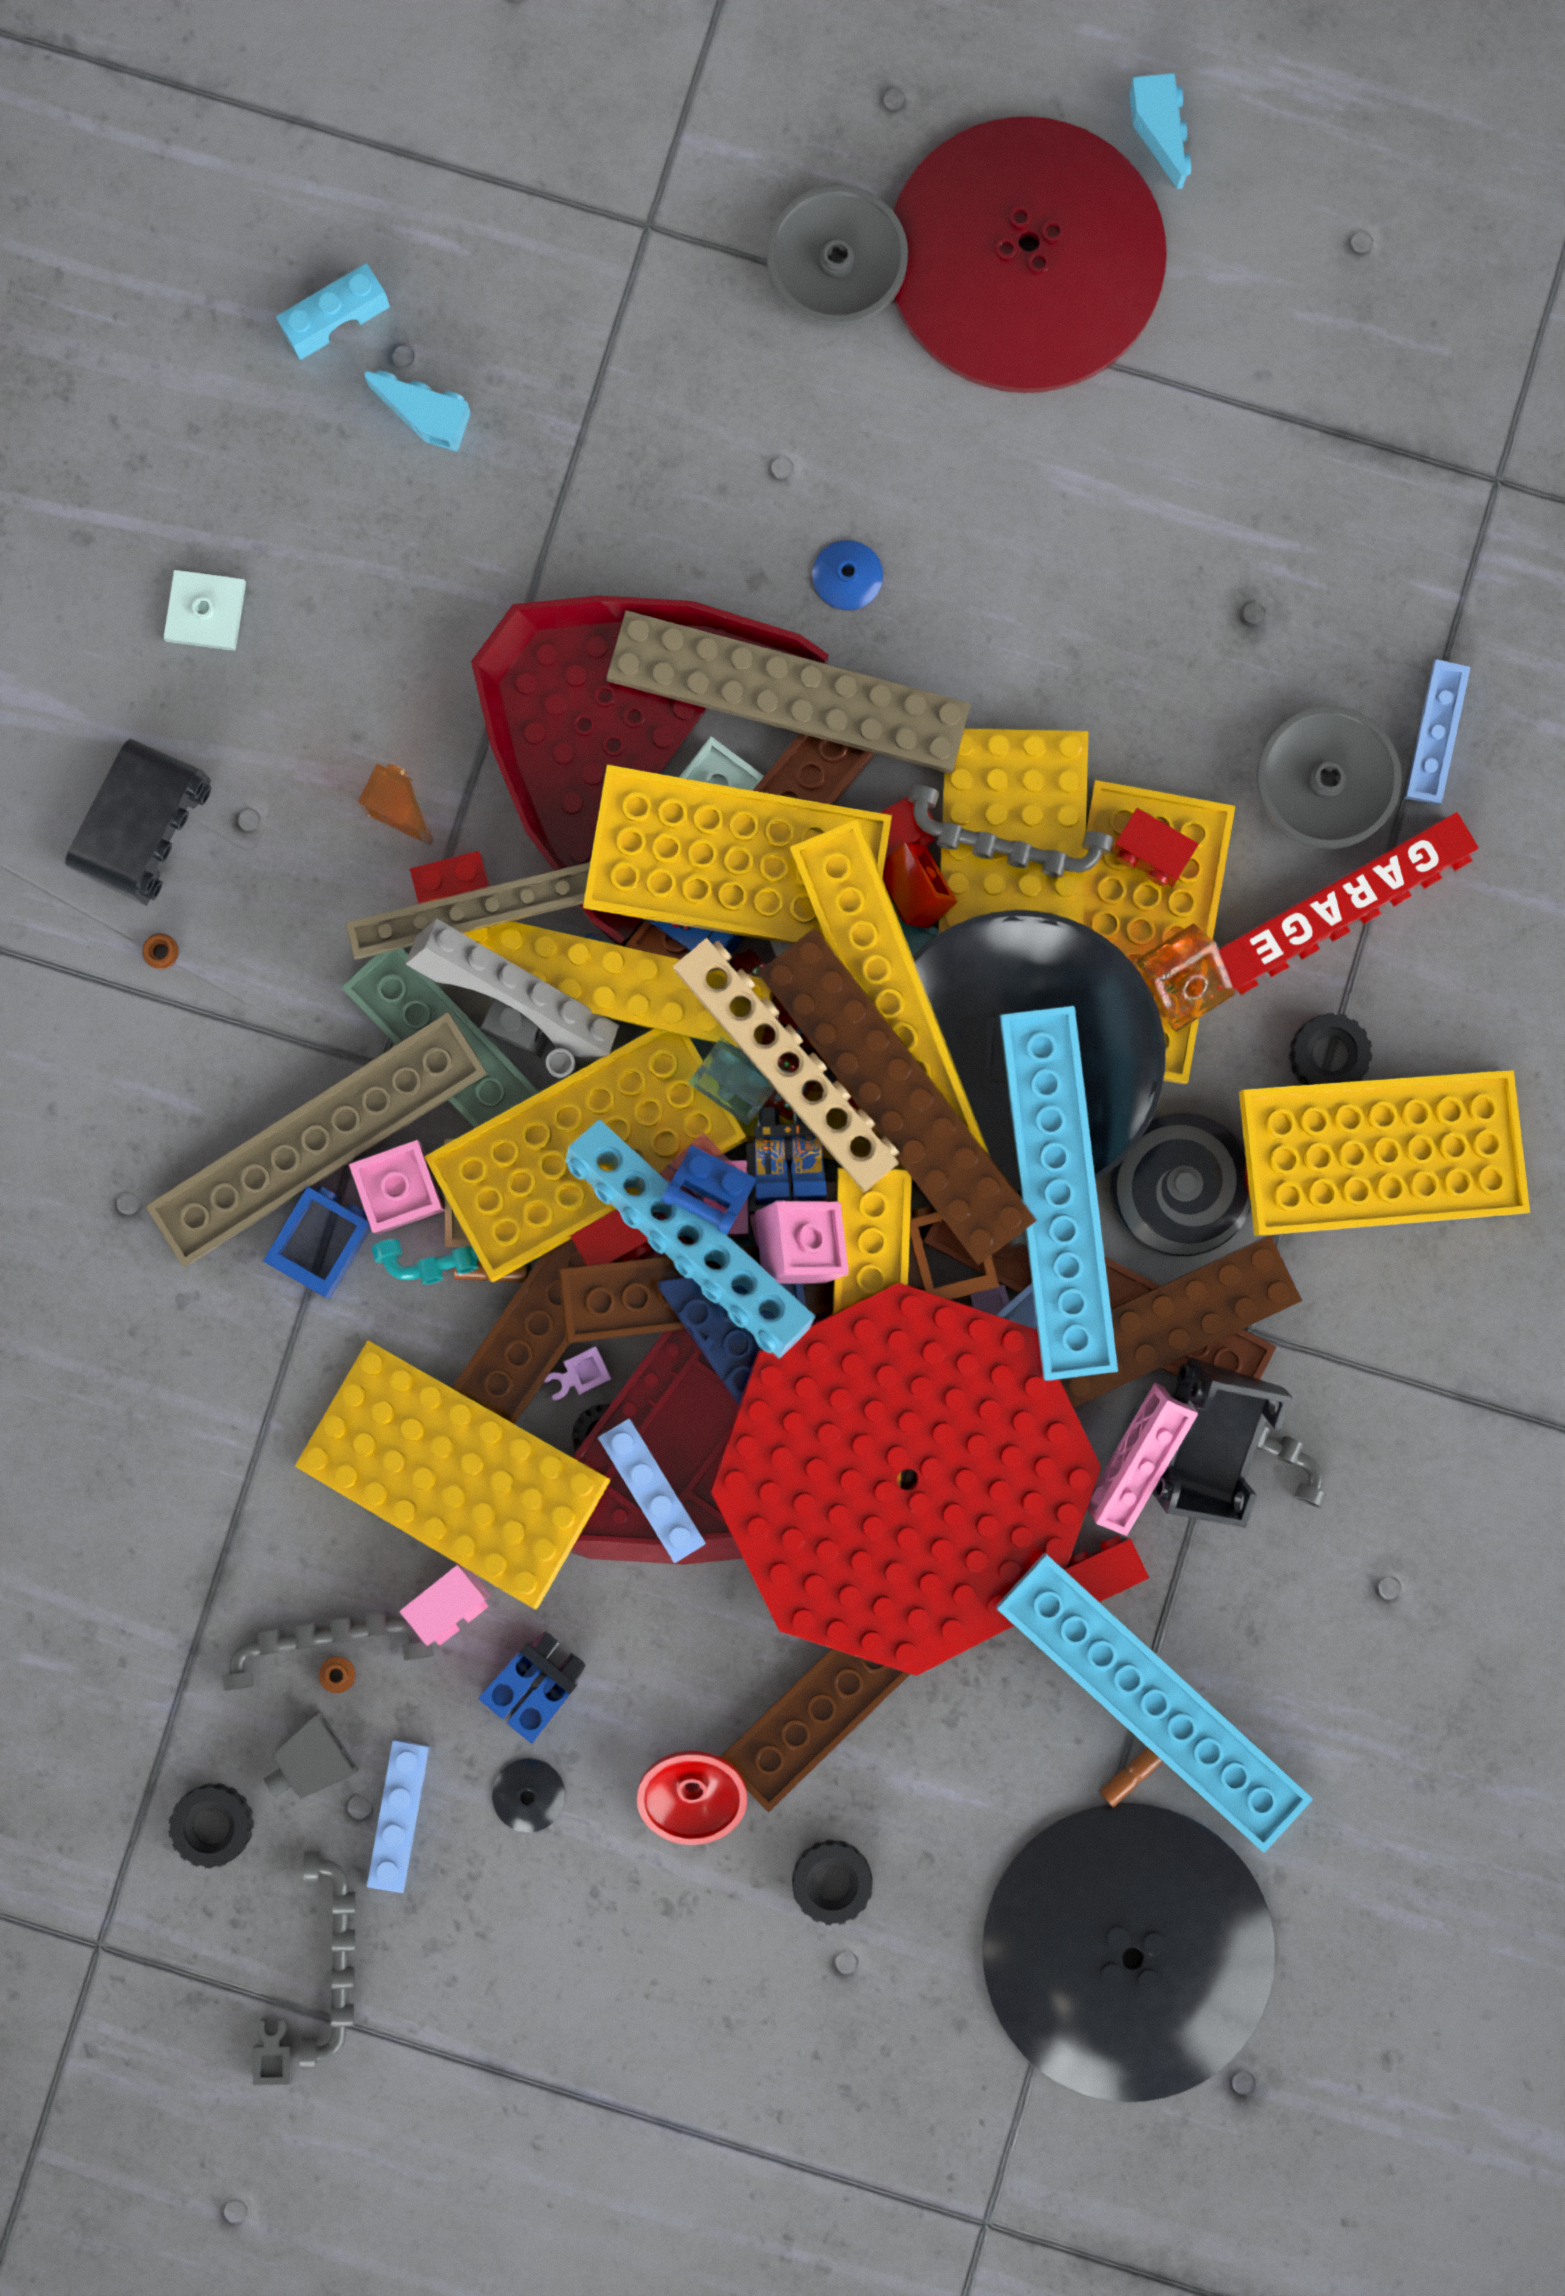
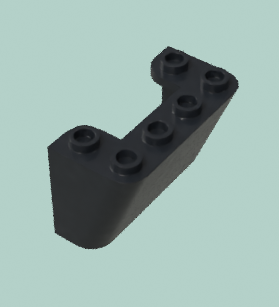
(135, 820)
(1215, 1455)

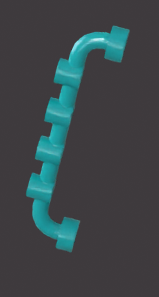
(427, 1269)

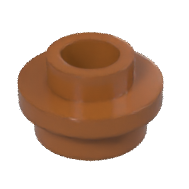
(153, 943)
(345, 1666)

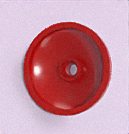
(692, 1811)

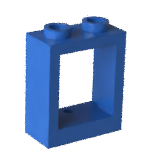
(322, 1286)

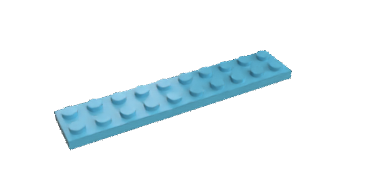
(1060, 1192)
(1154, 1702)

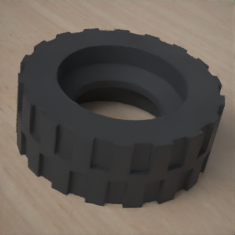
(1339, 1027)
(183, 1833)
(832, 1910)

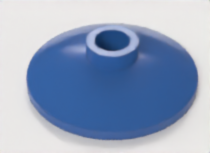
(843, 591)

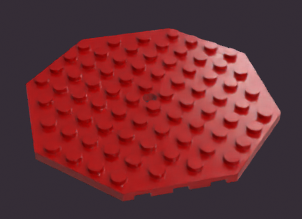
(820, 1458)

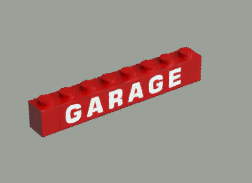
(1347, 901)

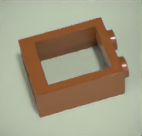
(955, 1289)

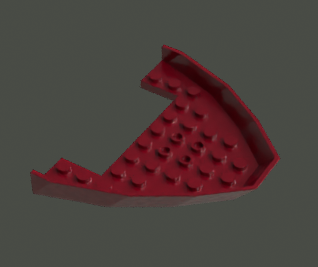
(562, 722)
(685, 1424)

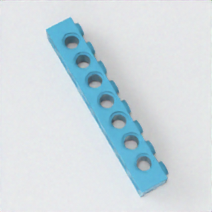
(602, 1145)

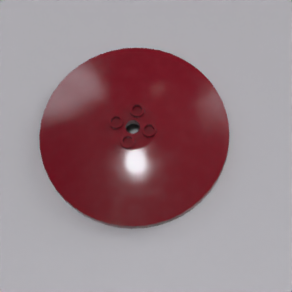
(1039, 314)

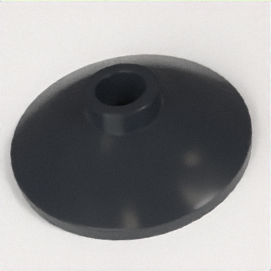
(542, 1782)

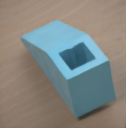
(1157, 120)
(431, 415)

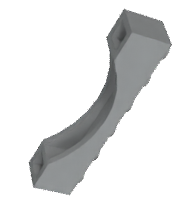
(460, 961)

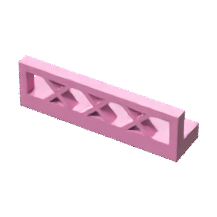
(1140, 1460)

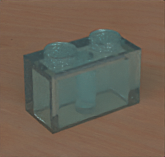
(732, 1081)

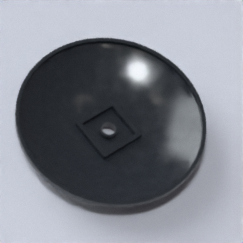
(1040, 963)
(1117, 1884)

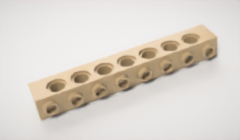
(693, 972)

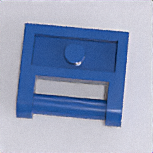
(714, 1181)

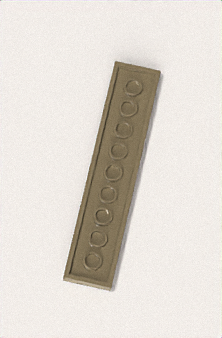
(788, 692)
(316, 1139)

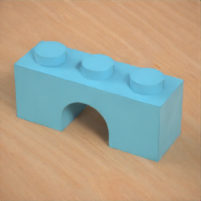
(348, 298)

